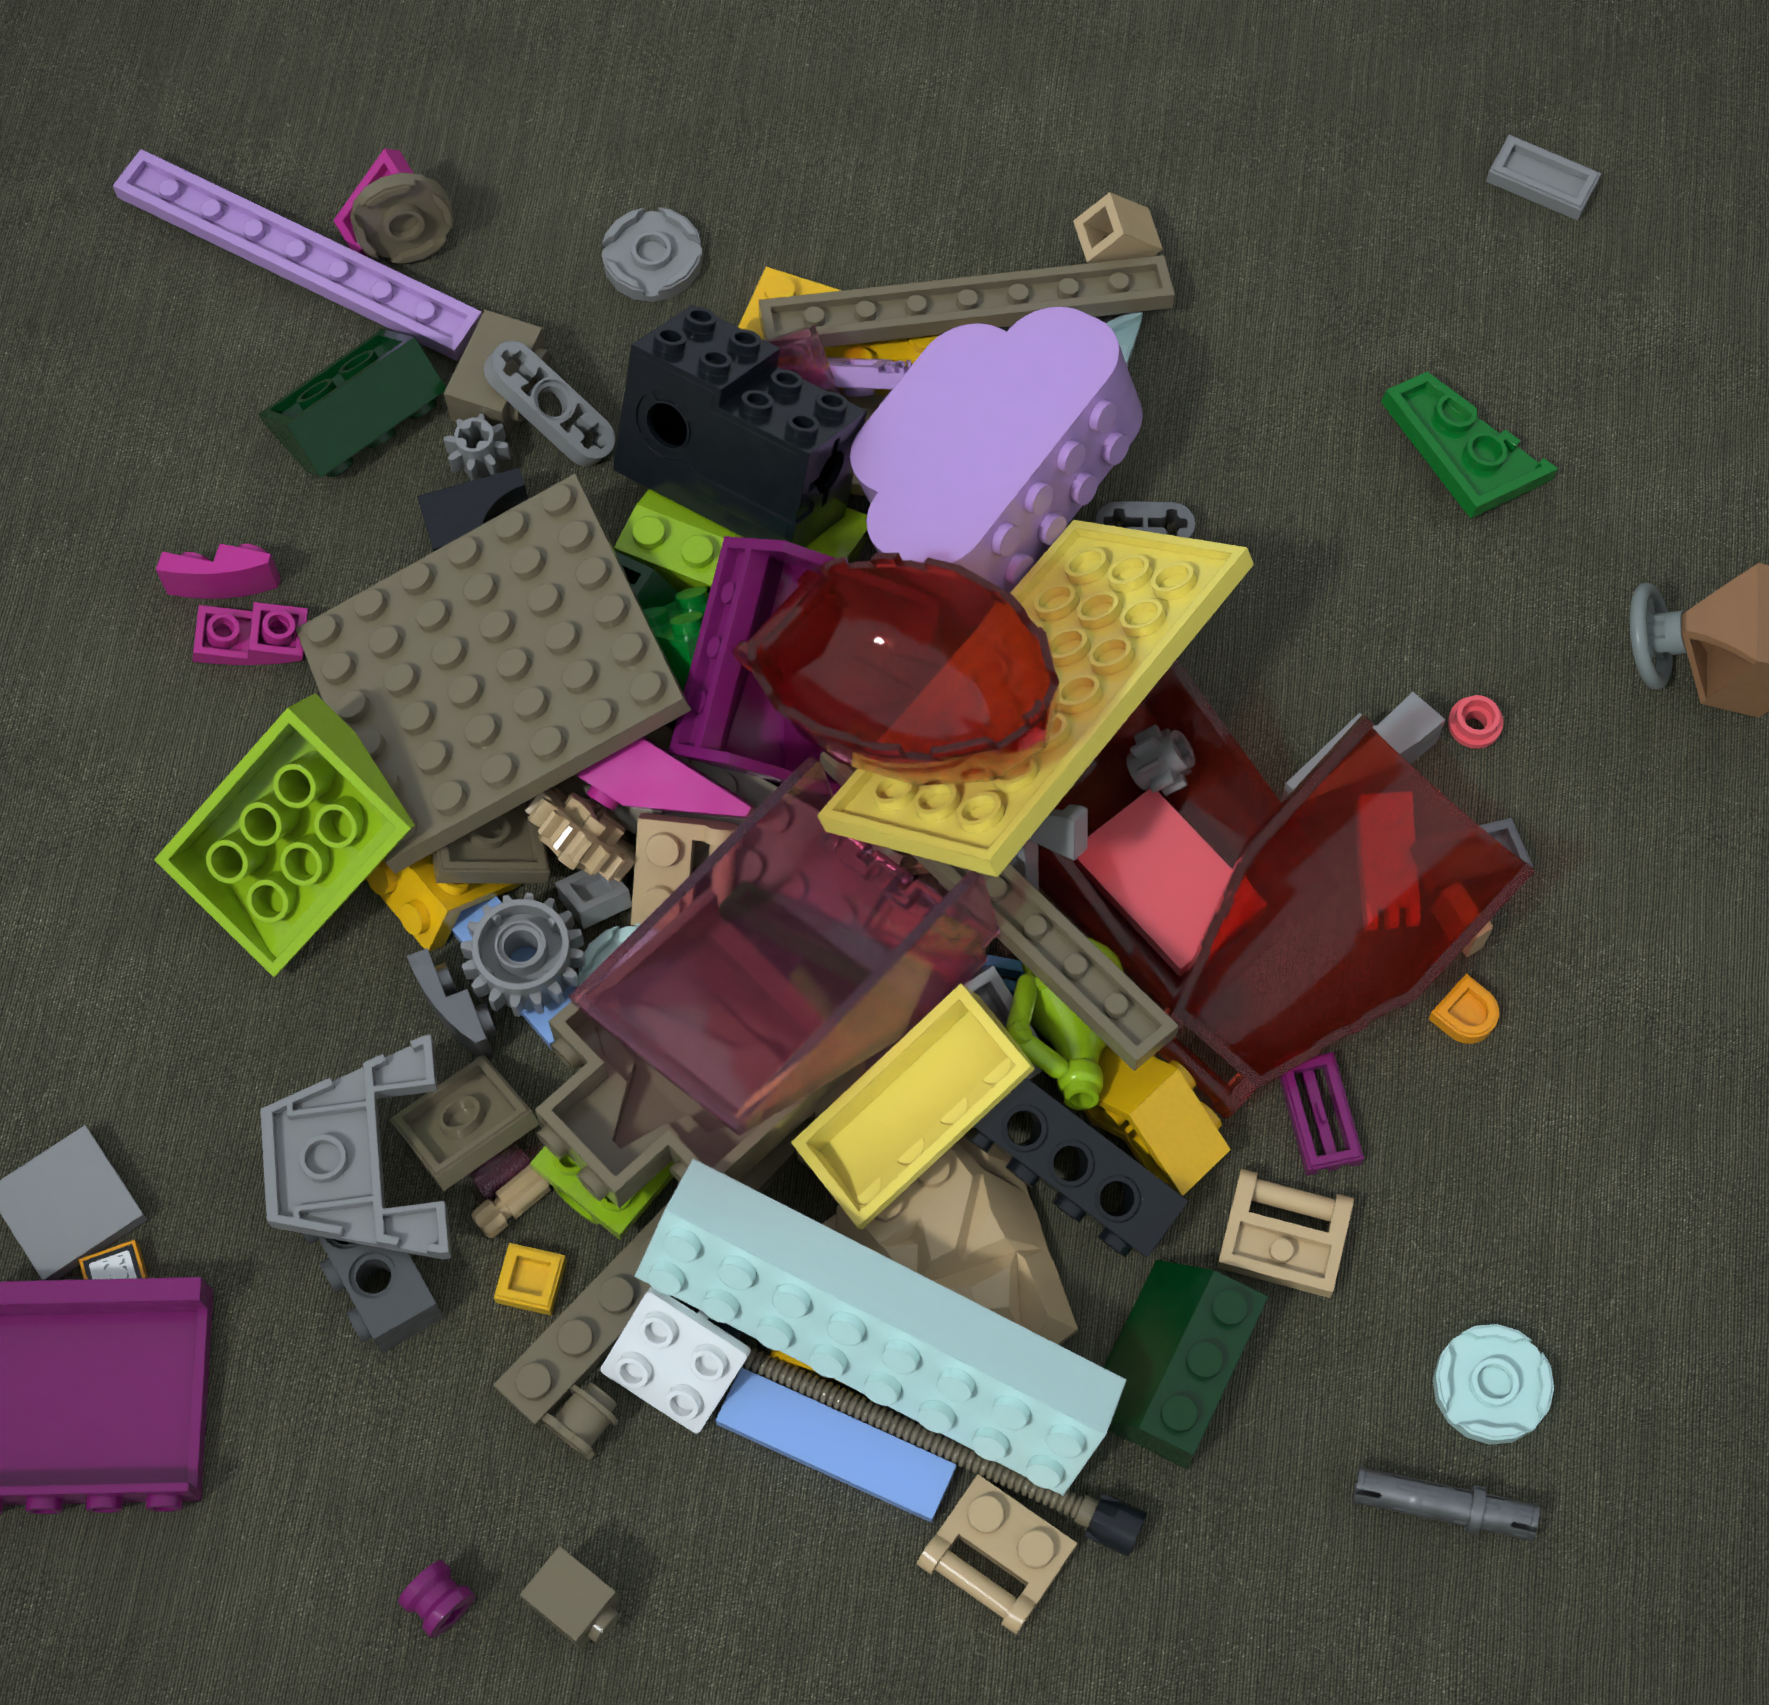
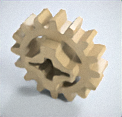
(582, 834)

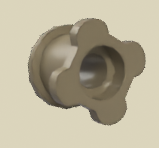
(583, 1419)

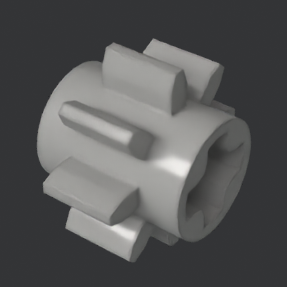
(477, 447)
(1160, 760)

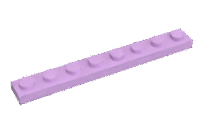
(298, 254)

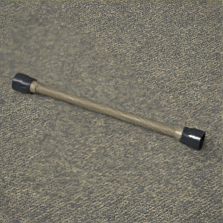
(1108, 1519)

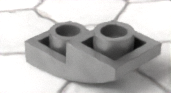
(455, 1010)

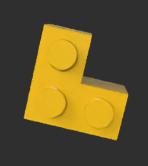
(1159, 1119)

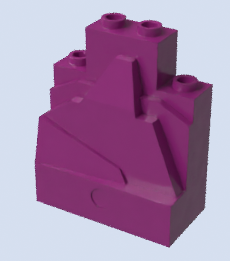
(730, 714)

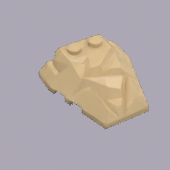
(975, 1234)

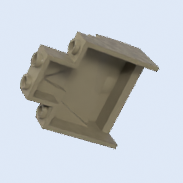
(630, 1121)

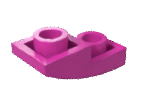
(232, 574)
(248, 637)

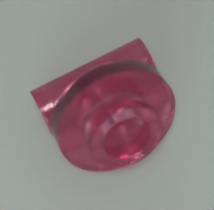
(499, 1170)

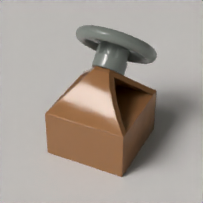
(1721, 636)

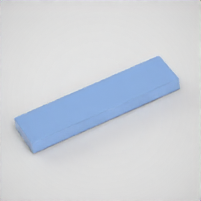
(836, 1444)

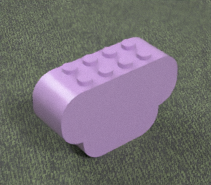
(996, 442)

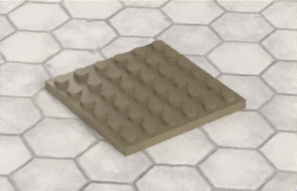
(494, 667)

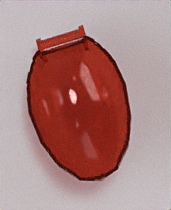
(908, 670)

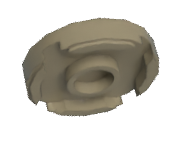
(402, 217)

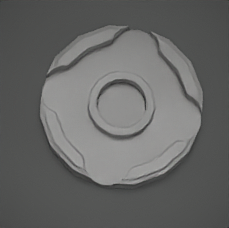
(652, 254)

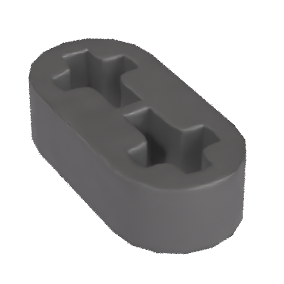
(1148, 516)

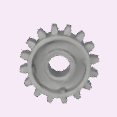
(530, 982)

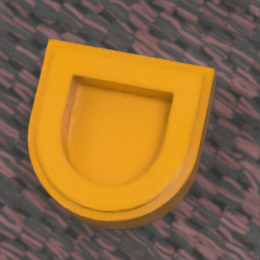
(1467, 1012)

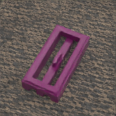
(1331, 1158)

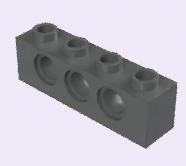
(386, 1316)

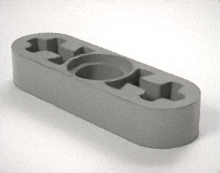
(527, 404)

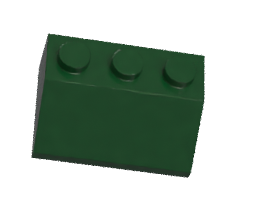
(354, 402)
(1179, 1356)

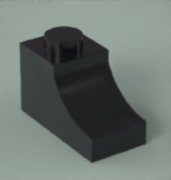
(468, 505)

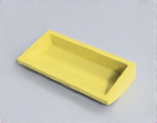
(913, 1105)

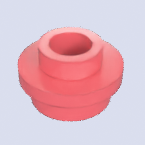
(1477, 708)

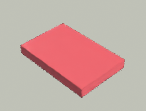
(1157, 876)

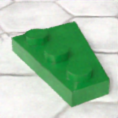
(1463, 451)

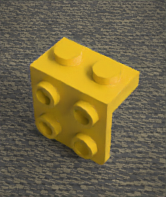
(428, 907)

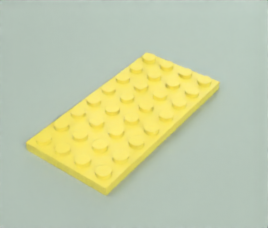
(1116, 621)

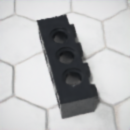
(1148, 1203)

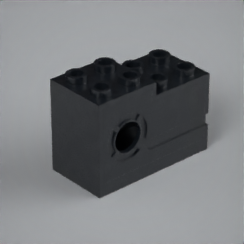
(734, 432)

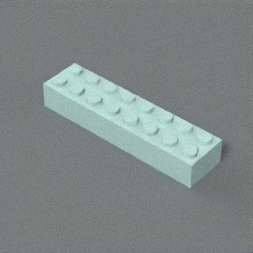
(880, 1328)

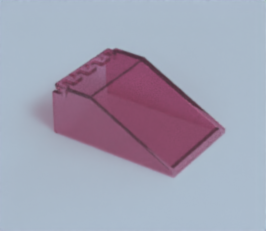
(785, 960)

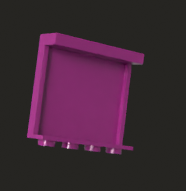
(103, 1392)

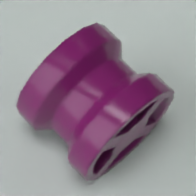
(436, 1598)

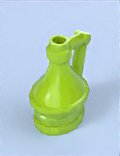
(1075, 1044)

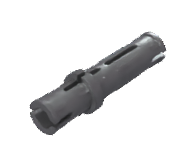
(1447, 1503)

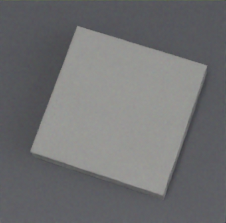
(67, 1204)

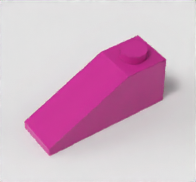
(656, 780)

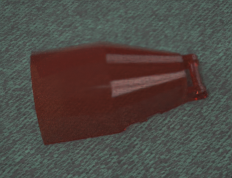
(1336, 916)

